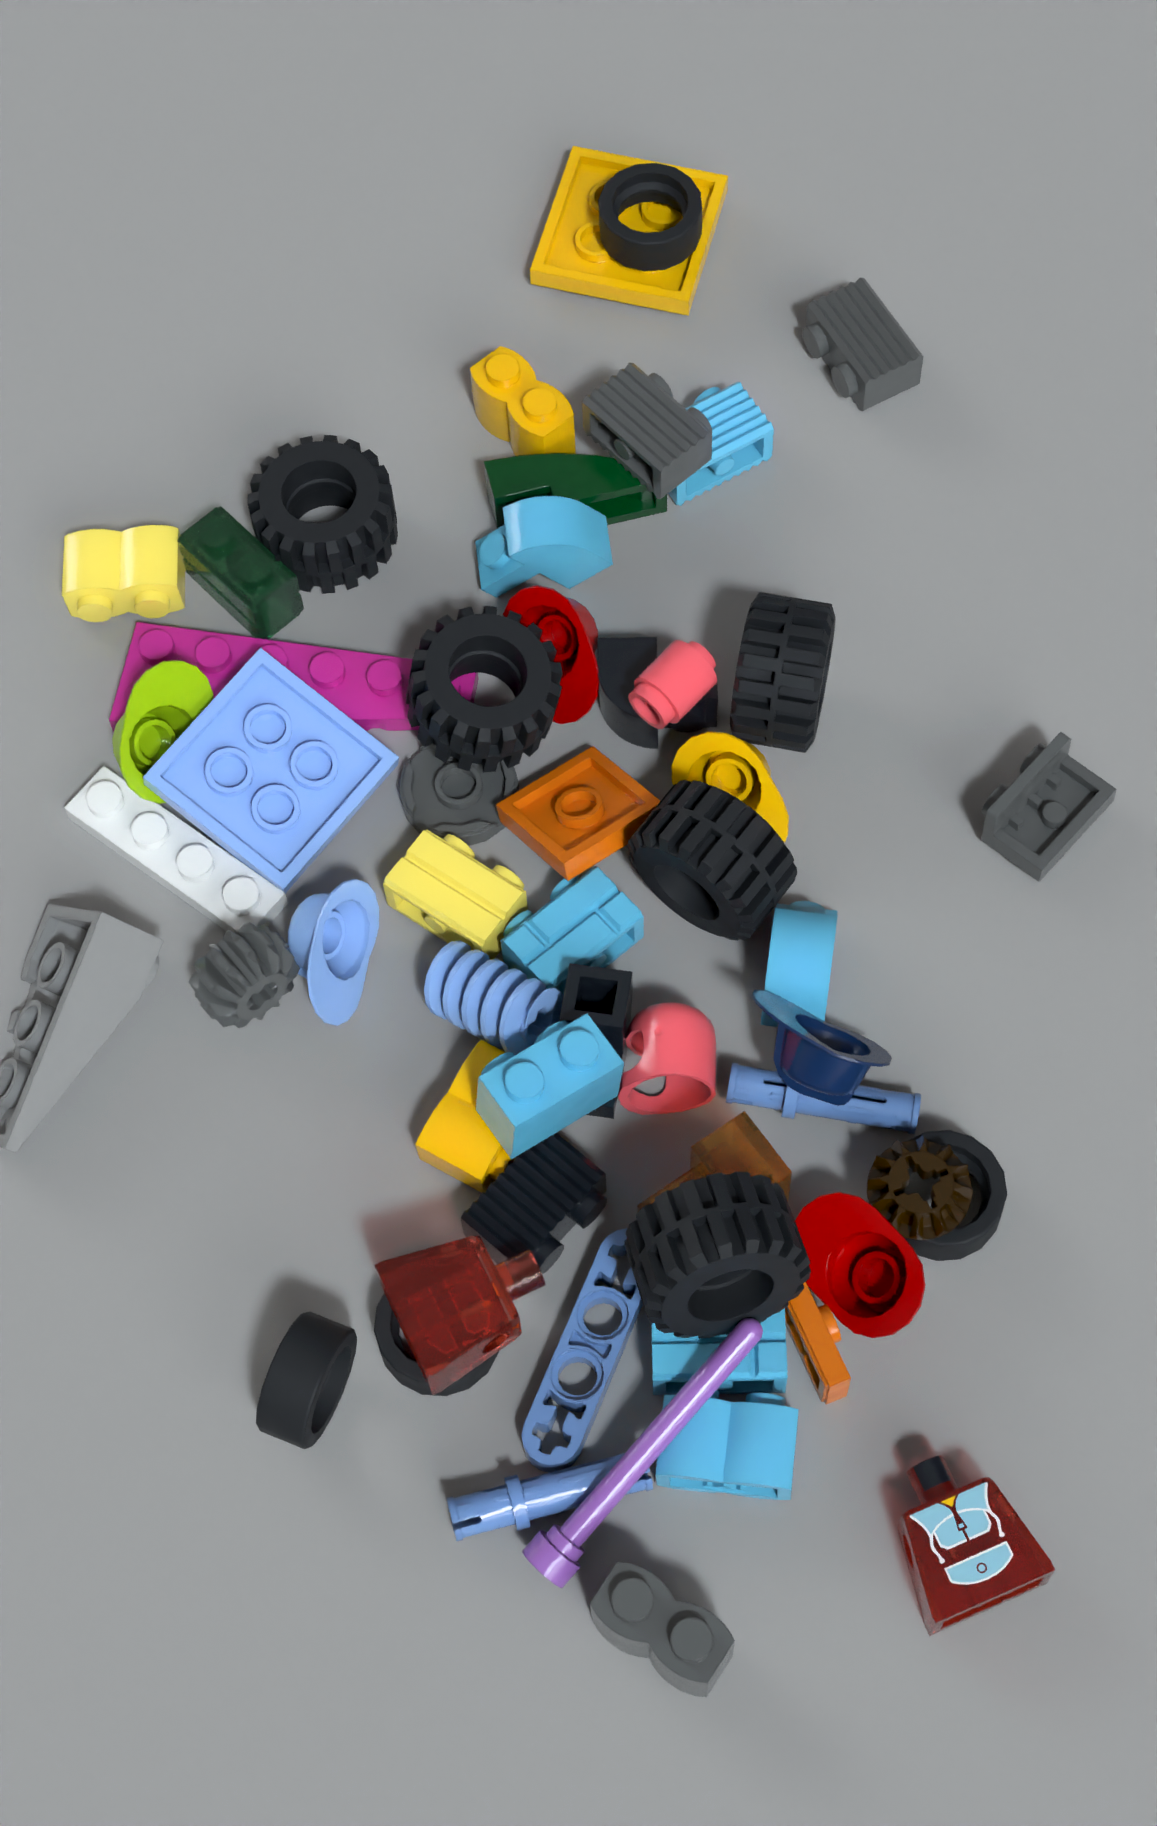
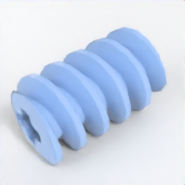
(489, 998)

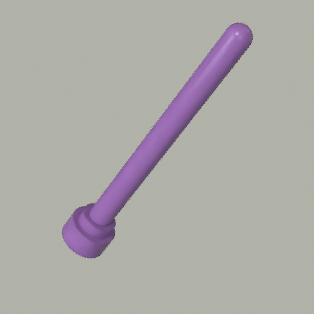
(558, 1550)

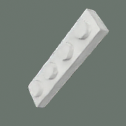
(174, 854)

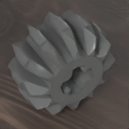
(244, 975)

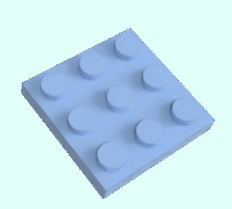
(271, 770)

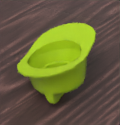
(155, 716)

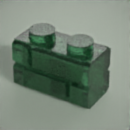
(240, 574)

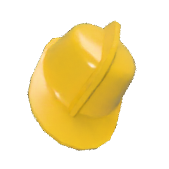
(736, 769)

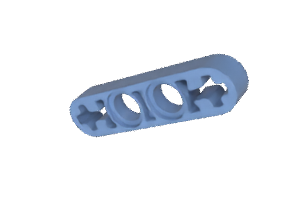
(583, 1346)

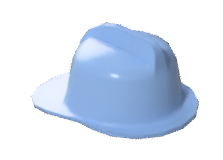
(332, 946)

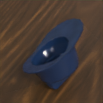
(816, 1055)

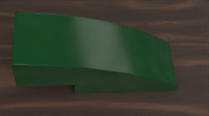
(582, 477)

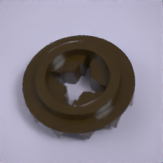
(909, 1213)

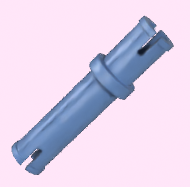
(867, 1106)
(531, 1498)

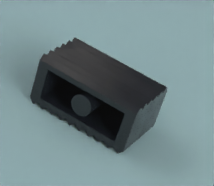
(537, 1203)

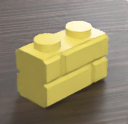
(454, 893)

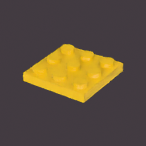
(571, 246)

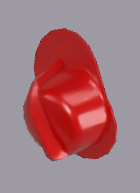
(575, 639)
(860, 1265)

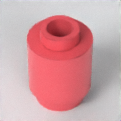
(673, 683)

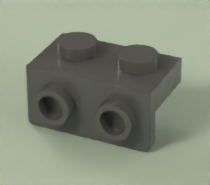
(1044, 808)

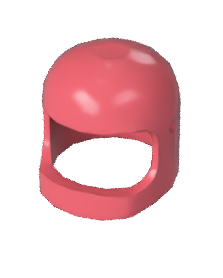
(674, 1044)

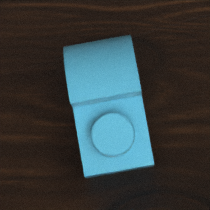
(544, 537)
(801, 956)

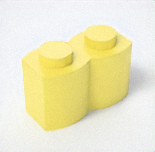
(123, 572)

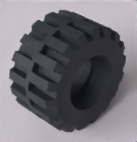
(316, 477)
(492, 647)
(782, 672)
(712, 860)
(716, 1254)

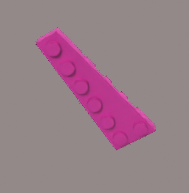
(359, 684)

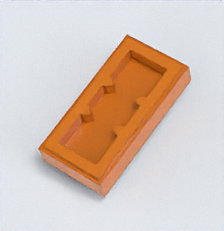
(815, 1337)

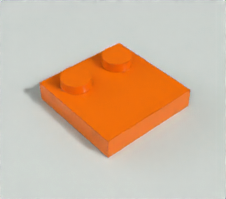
(578, 812)

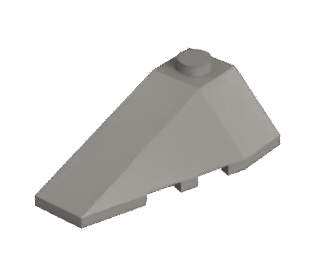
(83, 983)

